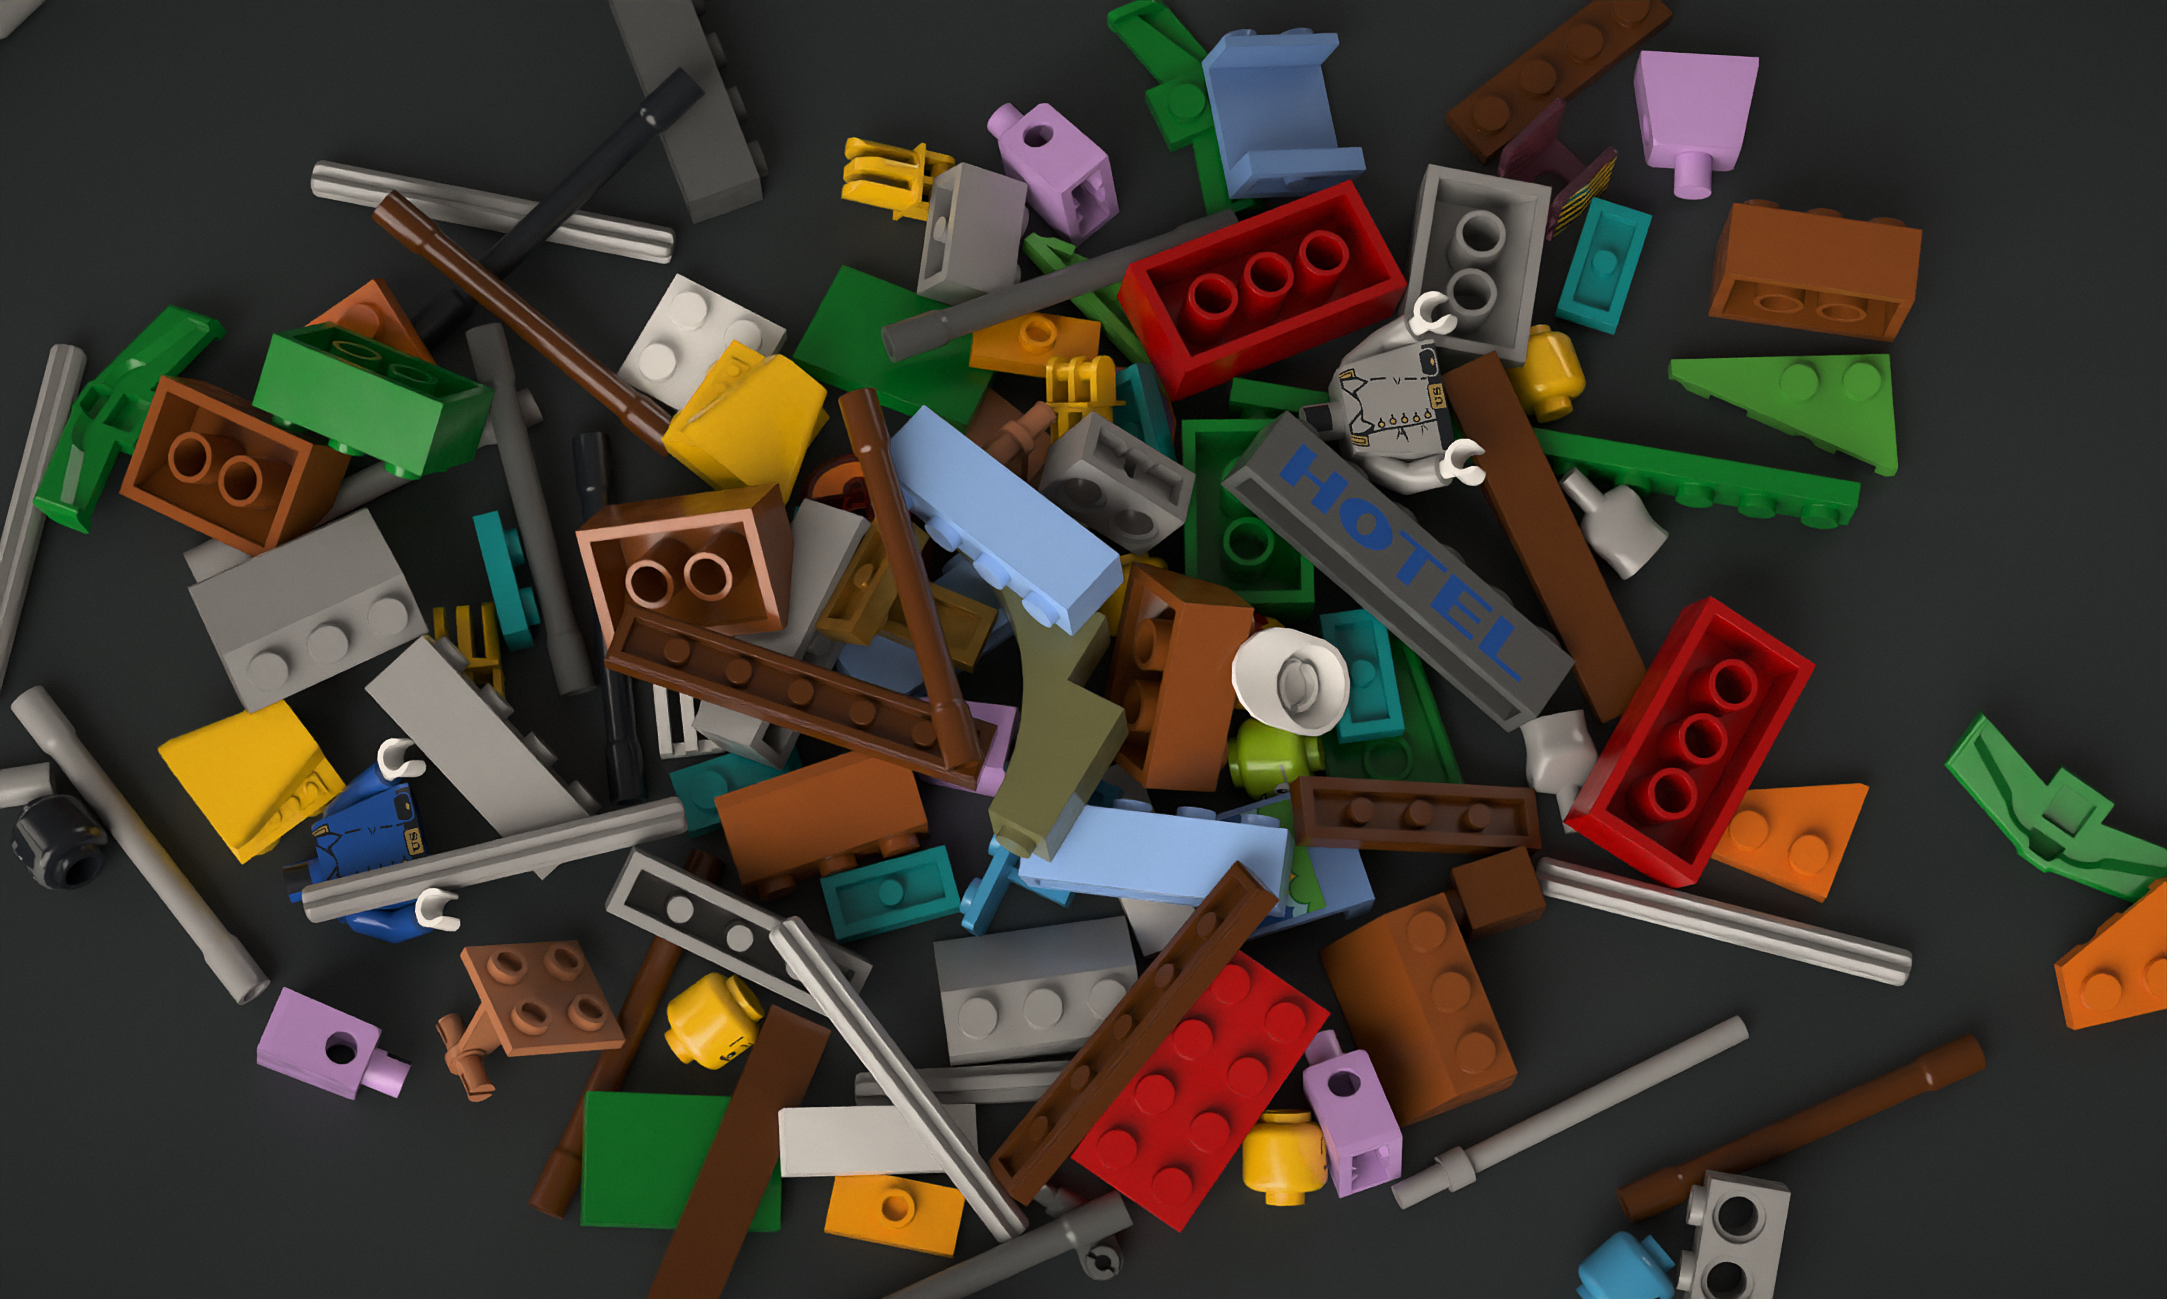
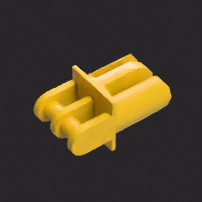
(892, 176)
(1078, 389)
(480, 669)

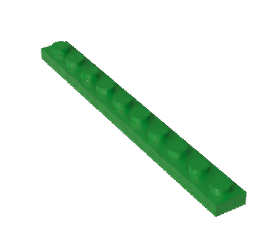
(1690, 478)

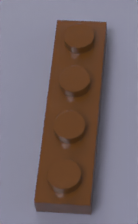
(1554, 68)
(1413, 816)

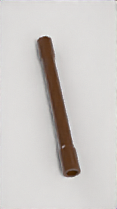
(426, 239)
(950, 711)
(1926, 1073)
(564, 1165)

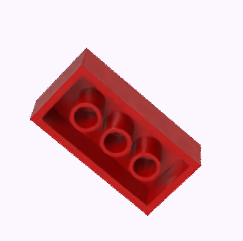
(1261, 290)
(1690, 743)
(1201, 1091)

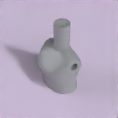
(1614, 524)
(1559, 757)

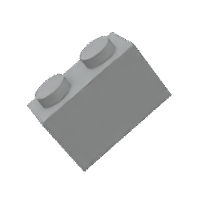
(972, 234)

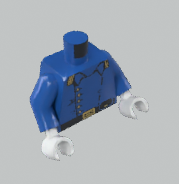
(370, 828)

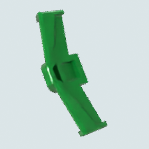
(1182, 98)
(113, 412)
(2053, 822)

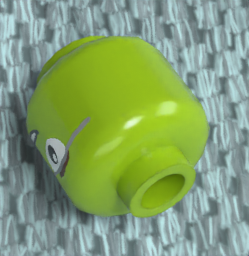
(1270, 758)

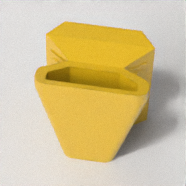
(748, 421)
(254, 776)

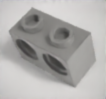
(1116, 484)
(1751, 1246)

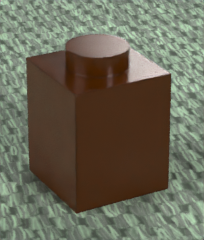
(1495, 894)

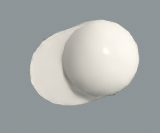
(1291, 681)

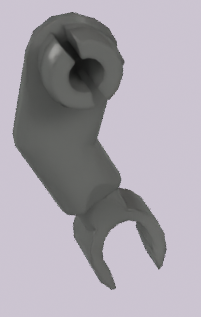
(1100, 1259)

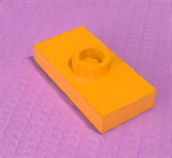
(1030, 341)
(896, 1213)

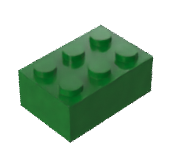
(372, 399)
(1226, 539)

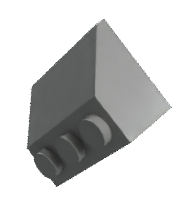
(1482, 249)
(308, 610)
(1032, 989)

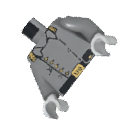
(1394, 409)

